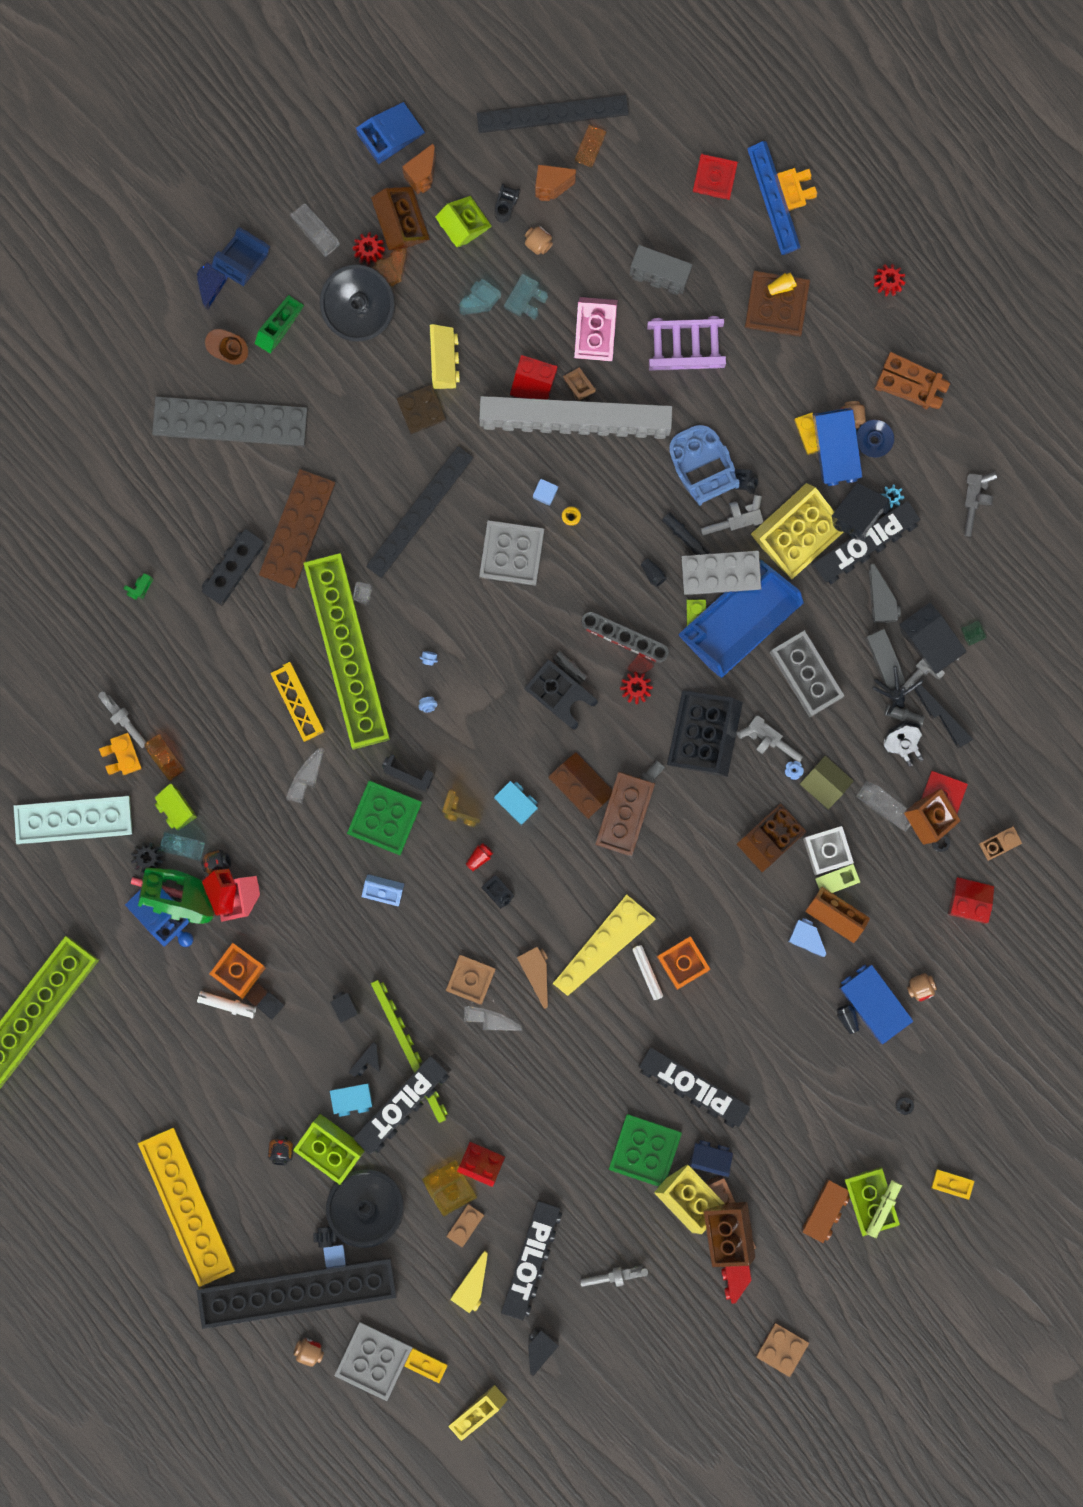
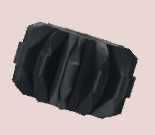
(152, 853)

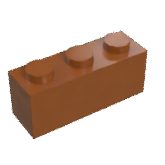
(837, 914)
(826, 1211)

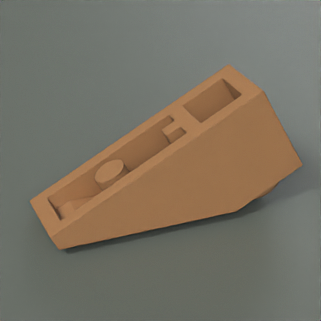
(536, 971)

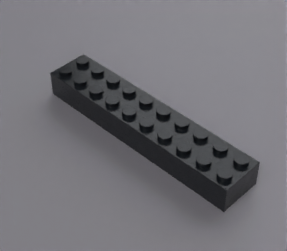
(296, 1293)

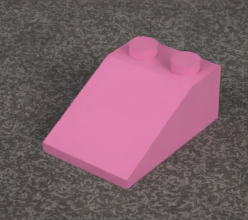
(595, 328)

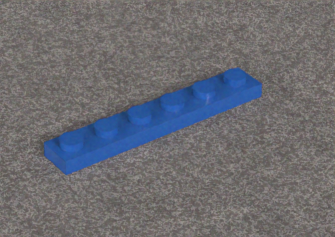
(773, 197)

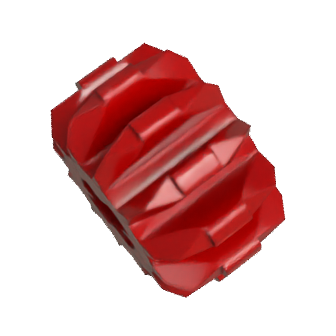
(366, 242)
(883, 275)
(633, 681)

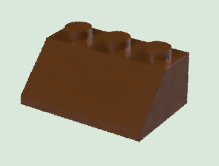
(400, 217)
(581, 785)
(730, 1235)

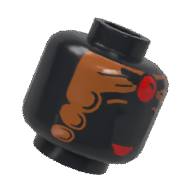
(215, 861)
(280, 1151)

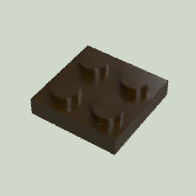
(421, 409)

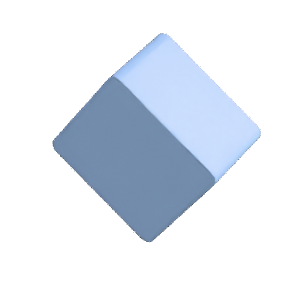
(545, 492)
(334, 1255)

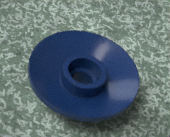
(876, 429)

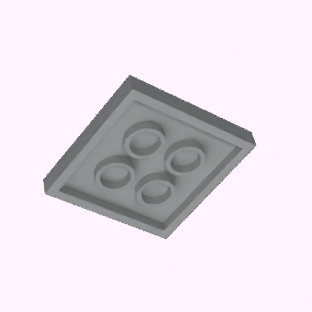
(511, 553)
(373, 1361)

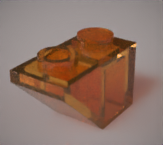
(393, 266)
(164, 757)

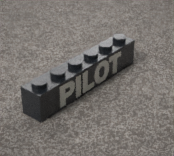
(853, 551)
(694, 1087)
(402, 1104)
(530, 1260)

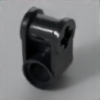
(507, 200)

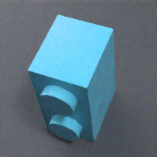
(516, 802)
(351, 1099)

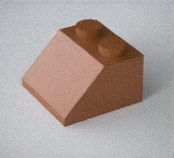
(420, 170)
(553, 181)
(932, 817)

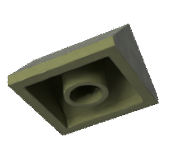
(826, 782)

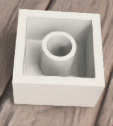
(828, 850)

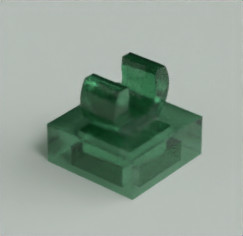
(973, 633)

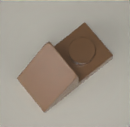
(579, 384)

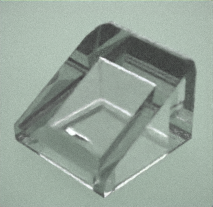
(362, 593)

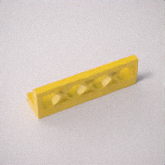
(301, 694)

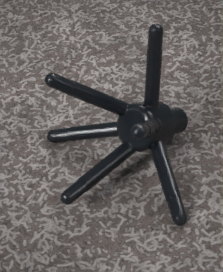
(897, 695)

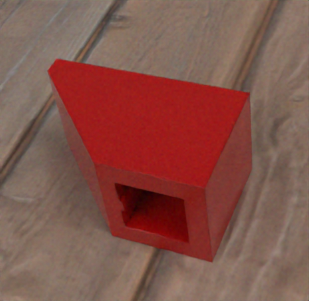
(220, 891)
(737, 1280)

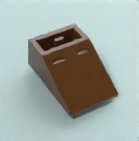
(771, 838)

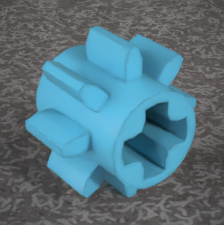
(896, 493)

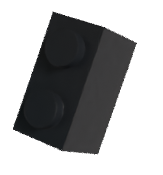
(344, 1006)

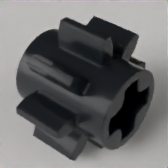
(324, 1237)

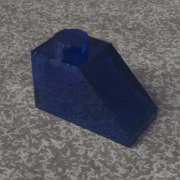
(210, 284)

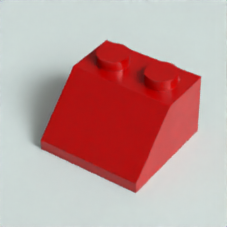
(533, 379)
(971, 900)

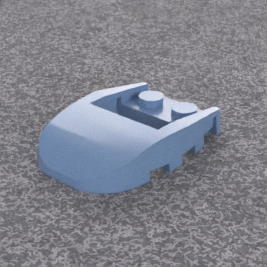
(697, 448)

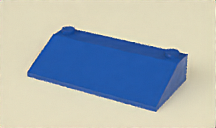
(741, 621)

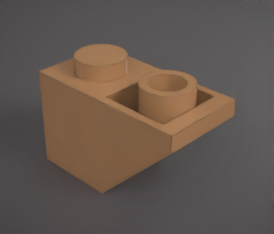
(1000, 843)

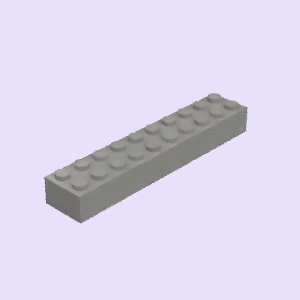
(575, 416)

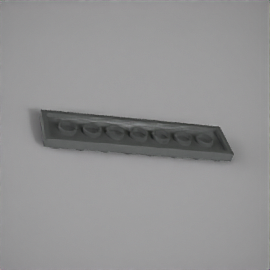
(229, 421)

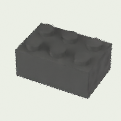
(660, 270)

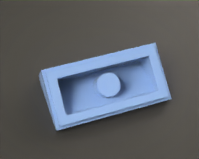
(382, 890)

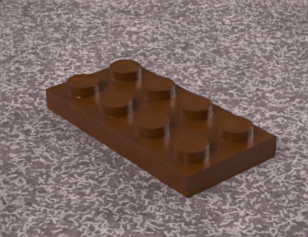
(625, 813)

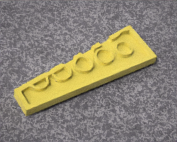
(614, 934)

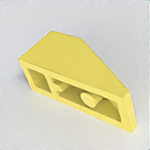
(470, 1289)
(478, 1413)

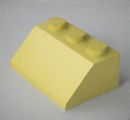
(444, 357)
(688, 1198)

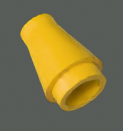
(782, 284)
(571, 511)

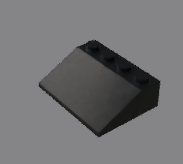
(705, 733)

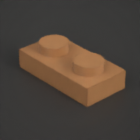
(465, 1225)

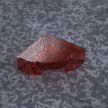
(640, 665)

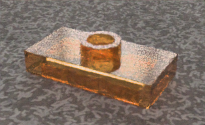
(590, 146)

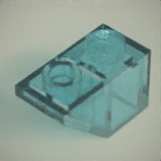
(481, 299)
(182, 846)

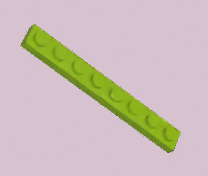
(406, 1043)

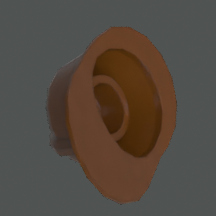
(227, 346)

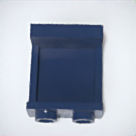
(241, 257)

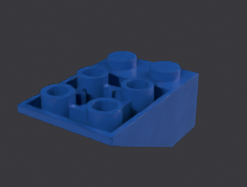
(389, 132)

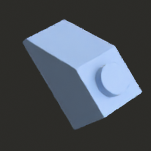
(807, 937)

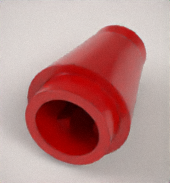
(479, 857)

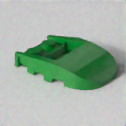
(194, 901)

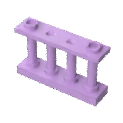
(696, 360)

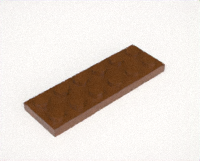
(297, 529)

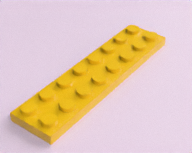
(186, 1207)

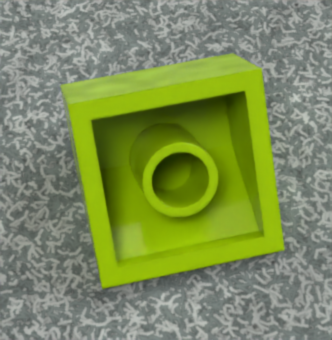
(462, 221)
(175, 807)

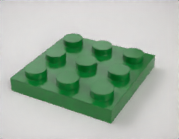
(384, 818)
(645, 1150)

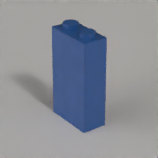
(837, 446)
(875, 1003)

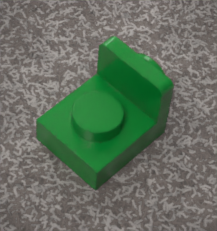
(142, 586)

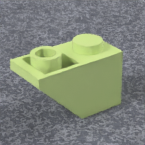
(838, 879)

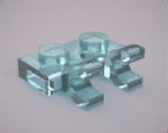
(521, 296)

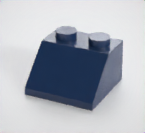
(711, 1159)

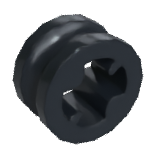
(946, 840)
(902, 1111)

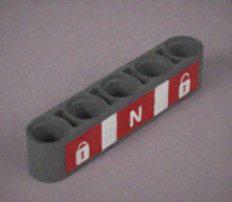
(618, 630)

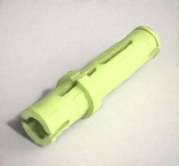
(884, 1208)

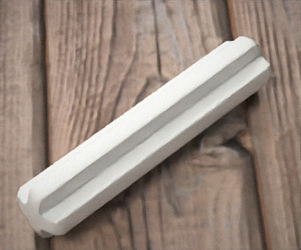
(647, 972)

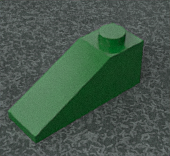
(278, 324)

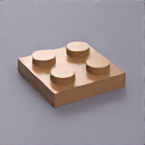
(470, 979)
(782, 1349)

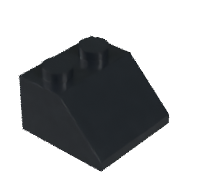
(540, 1347)

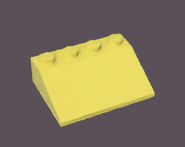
(798, 531)

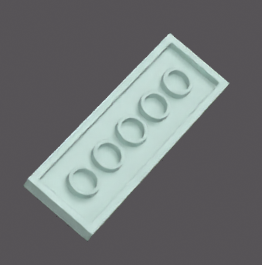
(73, 820)

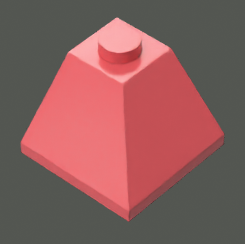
(245, 898)

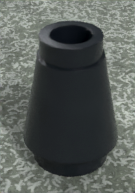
(653, 572)
(847, 1016)

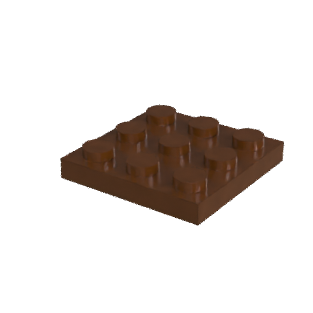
(776, 313)

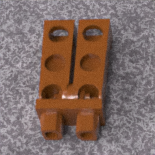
(911, 382)

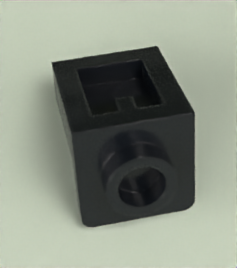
(747, 480)
(498, 892)

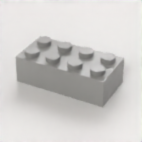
(721, 572)
(807, 674)

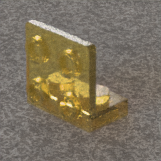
(451, 803)

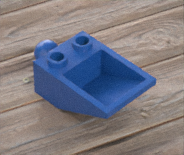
(157, 922)

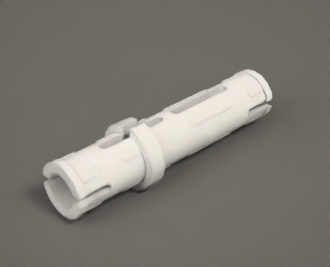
(227, 1004)

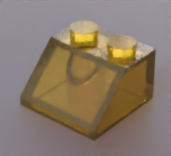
(449, 1188)

